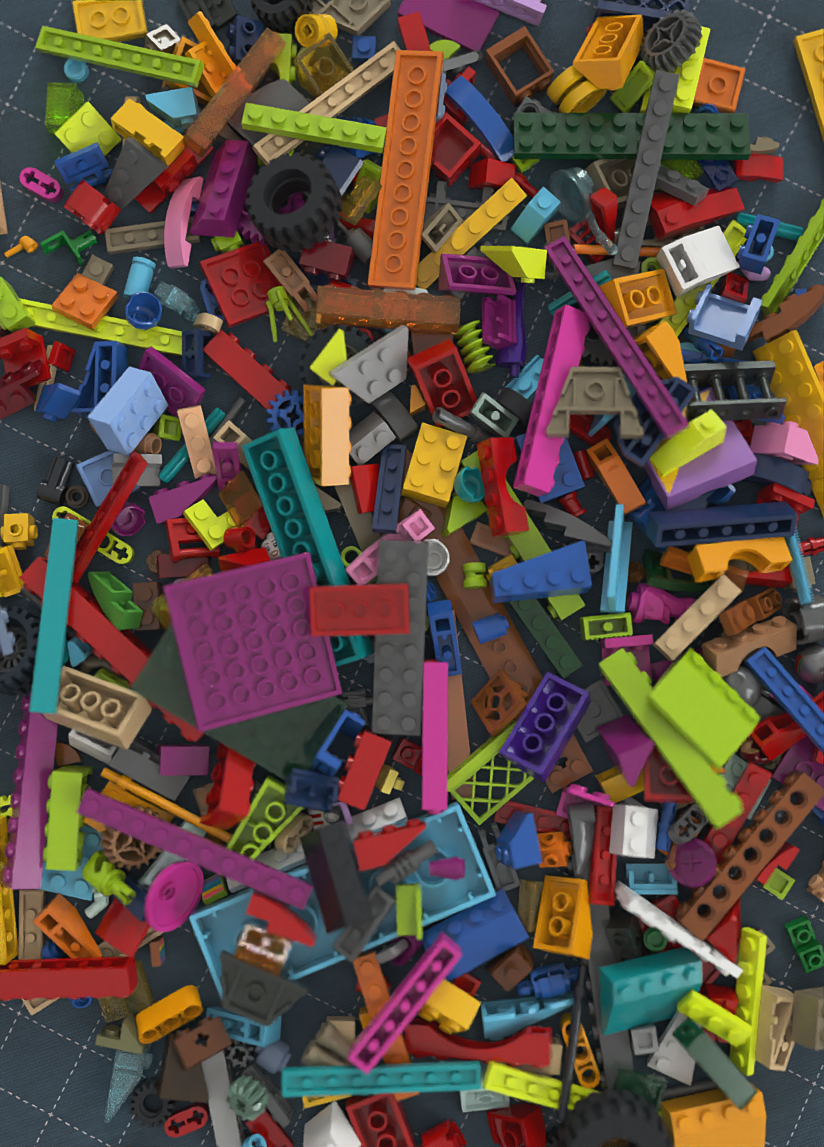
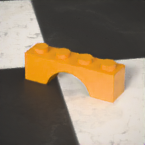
(765, 554)

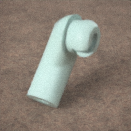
(100, 903)

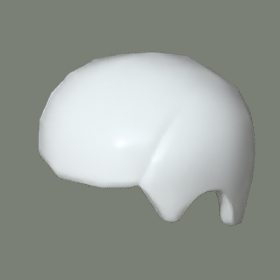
(438, 557)

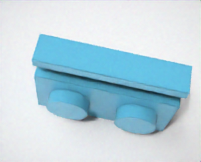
(528, 379)

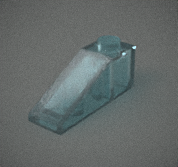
(126, 1073)

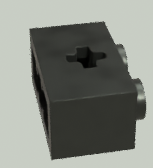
(626, 936)

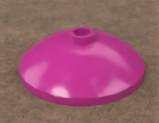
(174, 895)

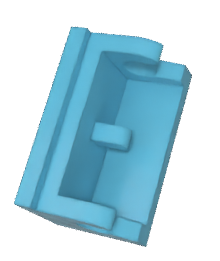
(649, 878)

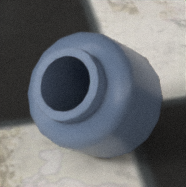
(273, 1056)

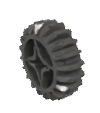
(671, 41)

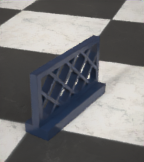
(650, 16)

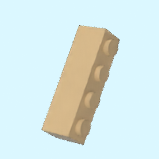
(696, 618)

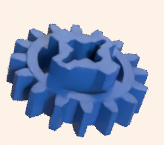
(291, 406)

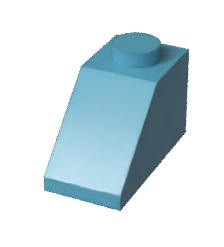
(175, 106)
(535, 215)

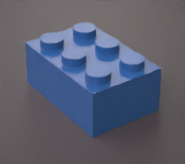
(566, 474)

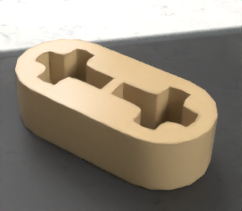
(208, 323)
(290, 836)

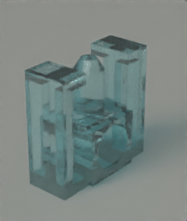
(176, 300)

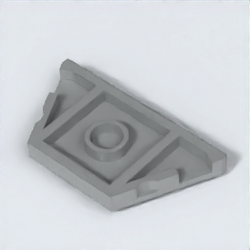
(376, 367)

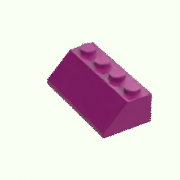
(225, 190)

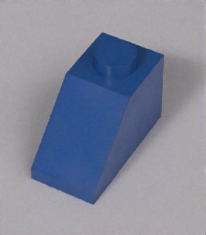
(56, 401)

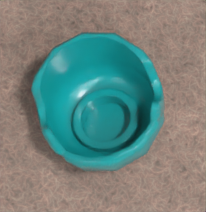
(469, 485)

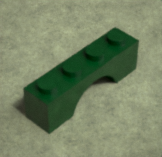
(546, 635)

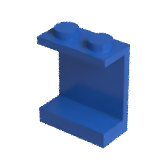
(348, 724)

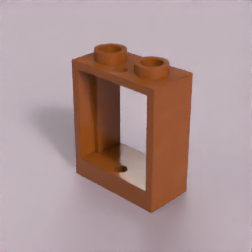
(509, 46)

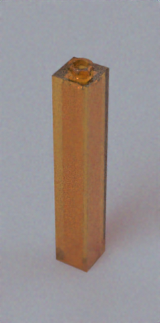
(234, 92)

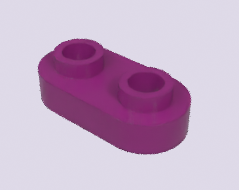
(413, 946)

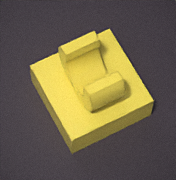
(387, 779)

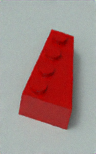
(231, 789)

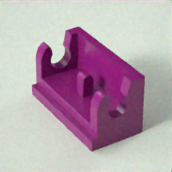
(499, 322)

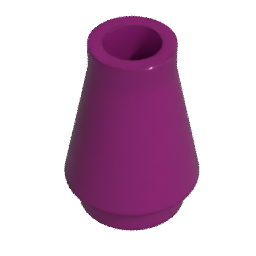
(448, 868)

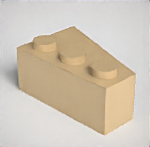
(775, 1028)

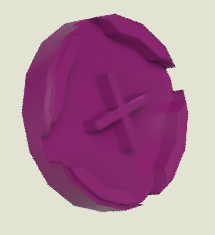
(694, 863)

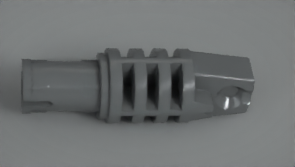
(406, 863)

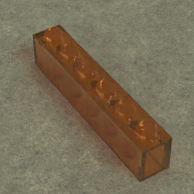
(388, 309)

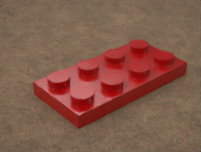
(359, 609)

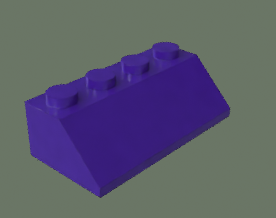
(546, 726)

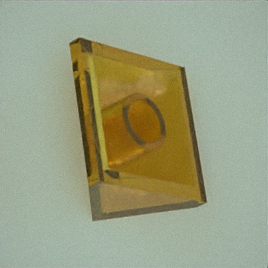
(322, 66)

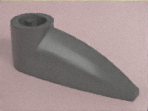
(581, 826)

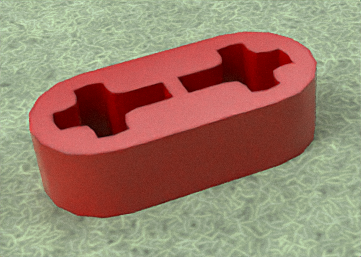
(189, 1124)

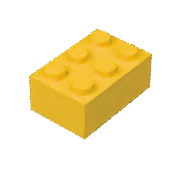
(434, 465)

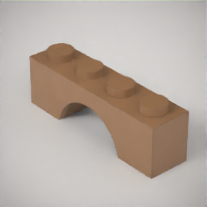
(726, 653)

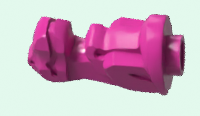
(656, 604)

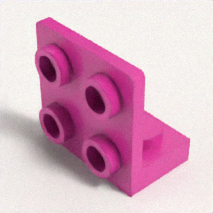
(636, 645)

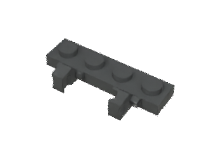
(464, 209)

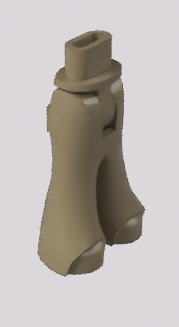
(318, 1055)

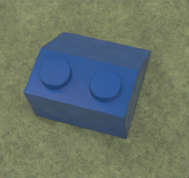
(518, 841)

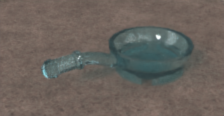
(574, 192)

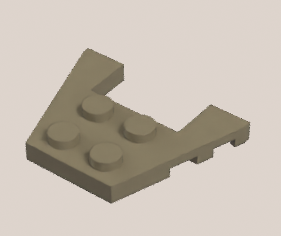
(352, 15)
(597, 393)

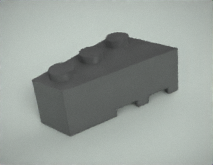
(143, 765)

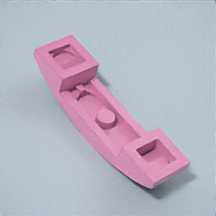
(176, 222)
(366, 564)

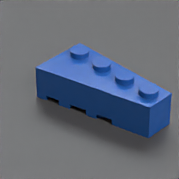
(544, 576)

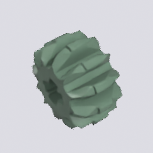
(247, 1098)

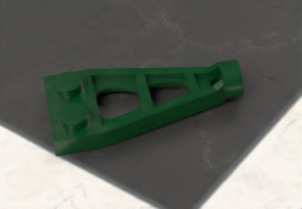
(661, 577)

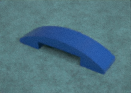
(483, 117)

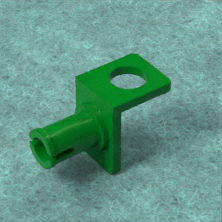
(74, 245)

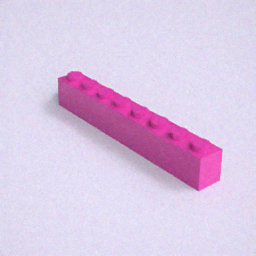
(562, 352)

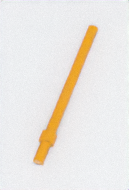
(125, 783)

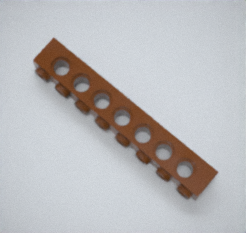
(763, 851)

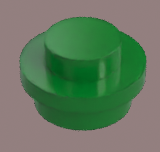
(654, 939)

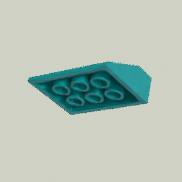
(646, 988)

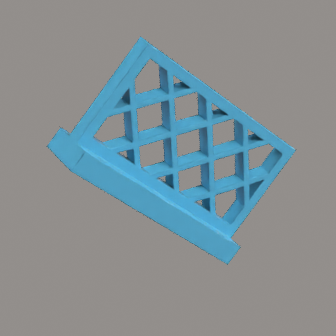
(616, 564)

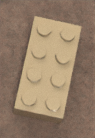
(99, 708)

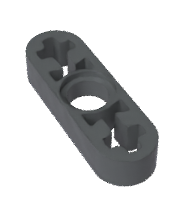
(685, 820)

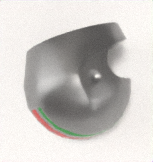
(810, 664)

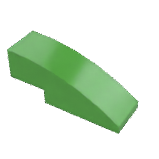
(115, 600)

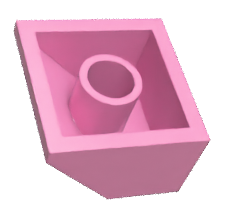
(784, 442)

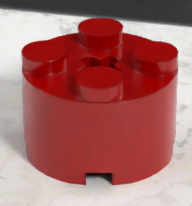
(92, 207)
(444, 1135)

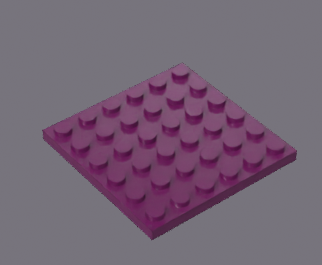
(251, 641)

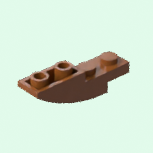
(794, 313)
(749, 610)

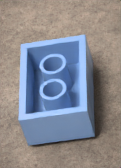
(128, 411)

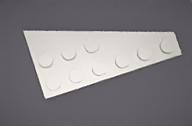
(673, 930)

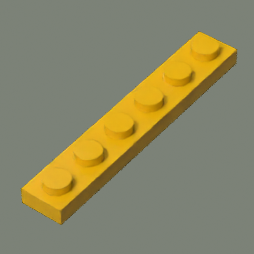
(471, 230)

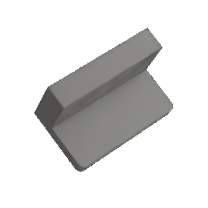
(150, 475)

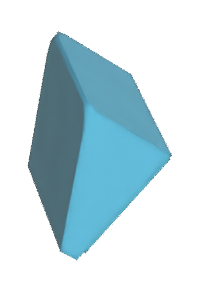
(78, 651)

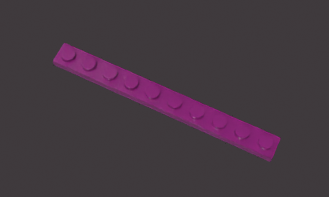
(616, 338)
(195, 848)

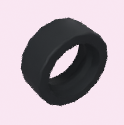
(517, 405)

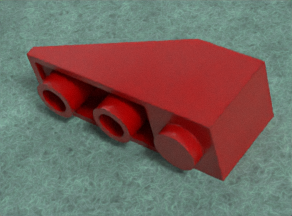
(380, 847)

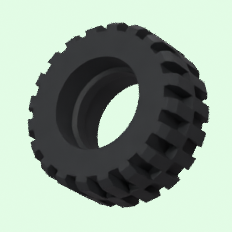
(280, 181)

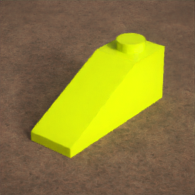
(701, 436)

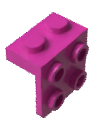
(578, 794)

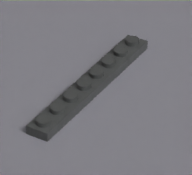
(645, 169)

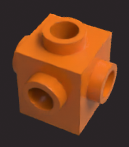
(554, 849)

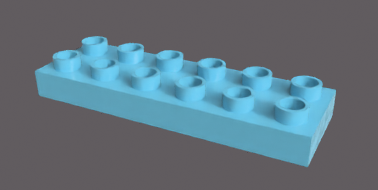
(223, 921)

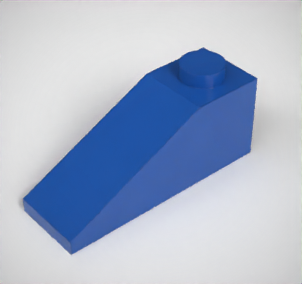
(444, 635)

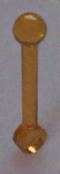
(670, 864)

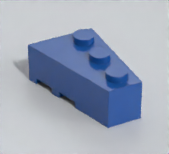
(104, 368)

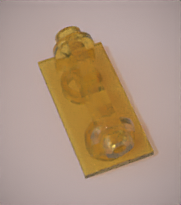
(529, 903)

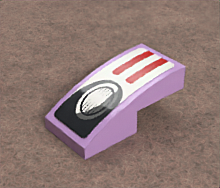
(339, 812)

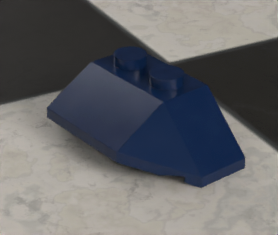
(641, 449)

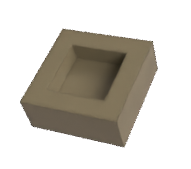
(98, 270)

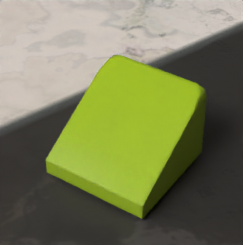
(168, 428)

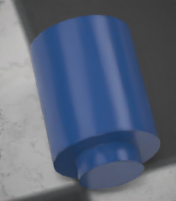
(490, 627)

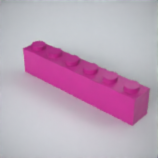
(404, 1003)

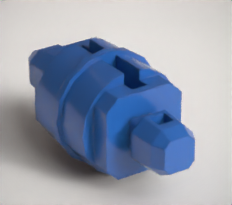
(548, 981)

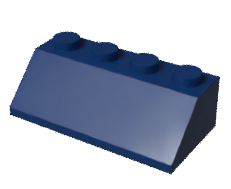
(481, 932)

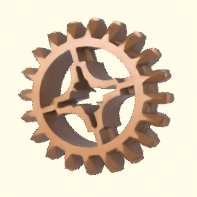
(117, 849)

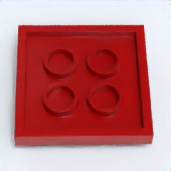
(240, 282)

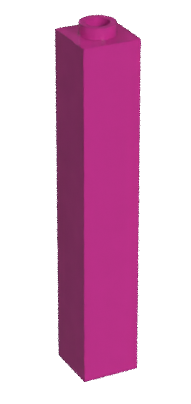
(435, 737)

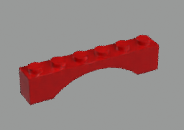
(780, 732)
(528, 1046)

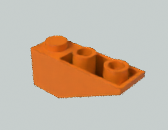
(615, 476)

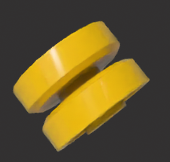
(574, 92)

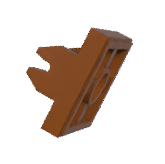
(486, 714)

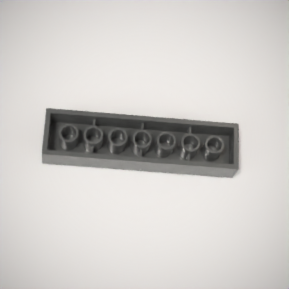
(401, 656)

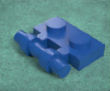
(84, 163)

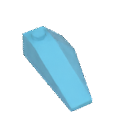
(513, 1014)

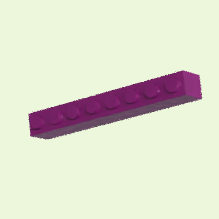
(30, 799)

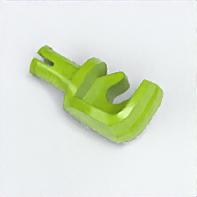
(106, 879)

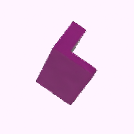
(183, 759)

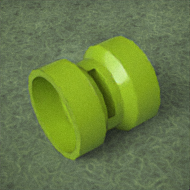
(474, 575)

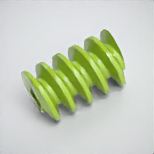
(472, 348)

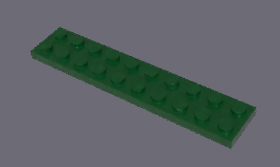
(618, 136)

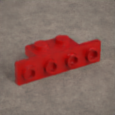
(170, 179)

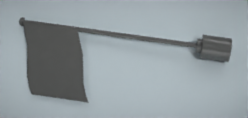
(284, 96)

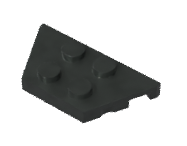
(256, 992)

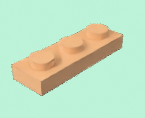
(197, 440)

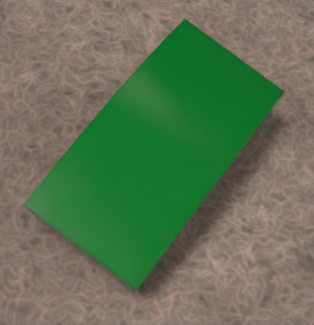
(805, 943)

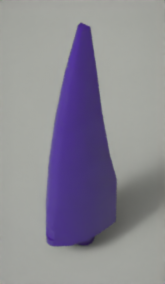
(515, 355)

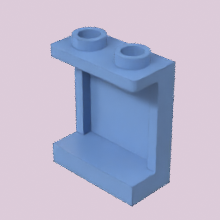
(723, 319)

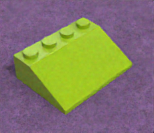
(703, 708)

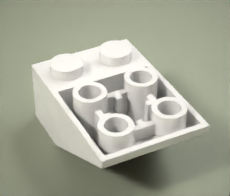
(696, 260)

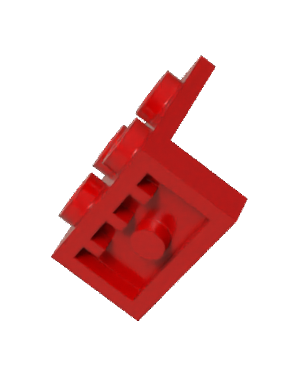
(22, 348)
(778, 493)

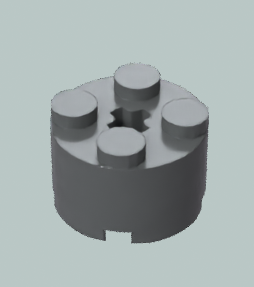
(807, 617)

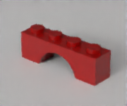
(505, 515)

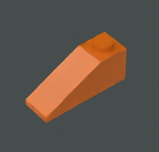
(67, 929)

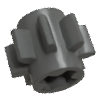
(237, 1056)

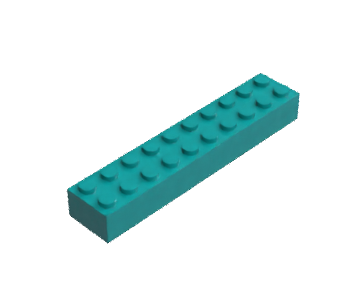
(300, 520)

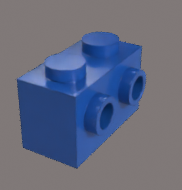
(758, 245)

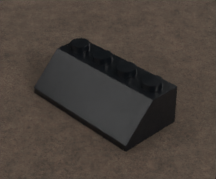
(336, 877)

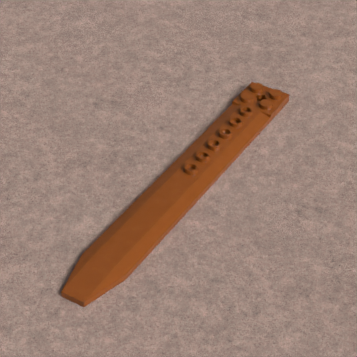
(503, 652)

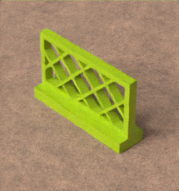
(477, 761)

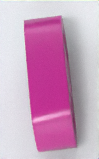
(39, 189)

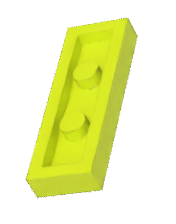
(714, 1018)

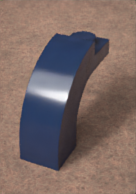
(779, 471)

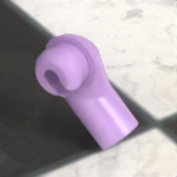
(757, 277)

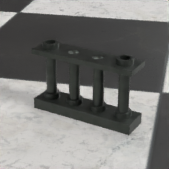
(738, 375)

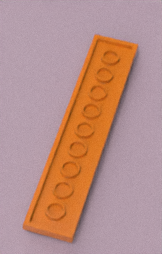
(405, 169)

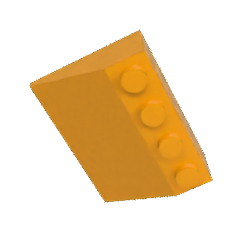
(715, 1121)

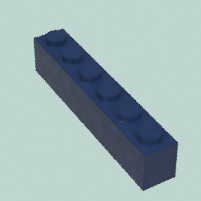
(721, 524)

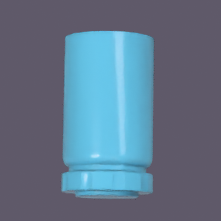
(139, 276)

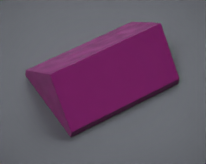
(473, 276)
(626, 746)

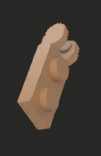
(290, 277)

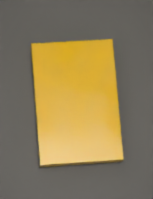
(110, 19)

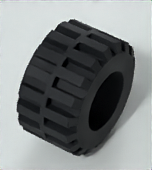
(281, 16)

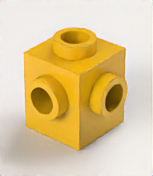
(19, 530)

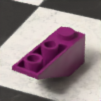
(174, 502)

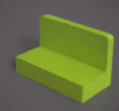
(409, 909)

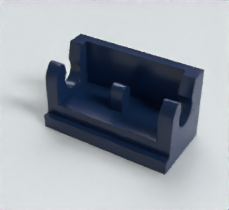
(193, 354)
(311, 790)

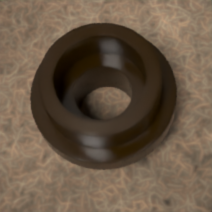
(72, 491)

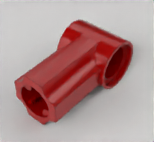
(240, 539)

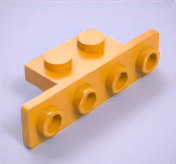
(212, 54)

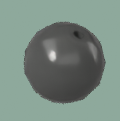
(745, 684)

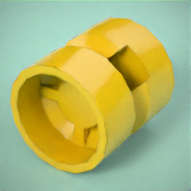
(312, 27)

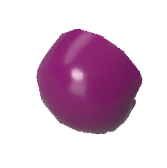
(129, 520)

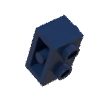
(242, 36)

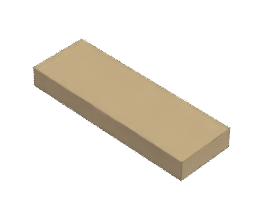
(30, 935)

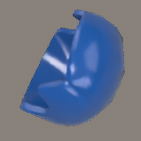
(143, 310)

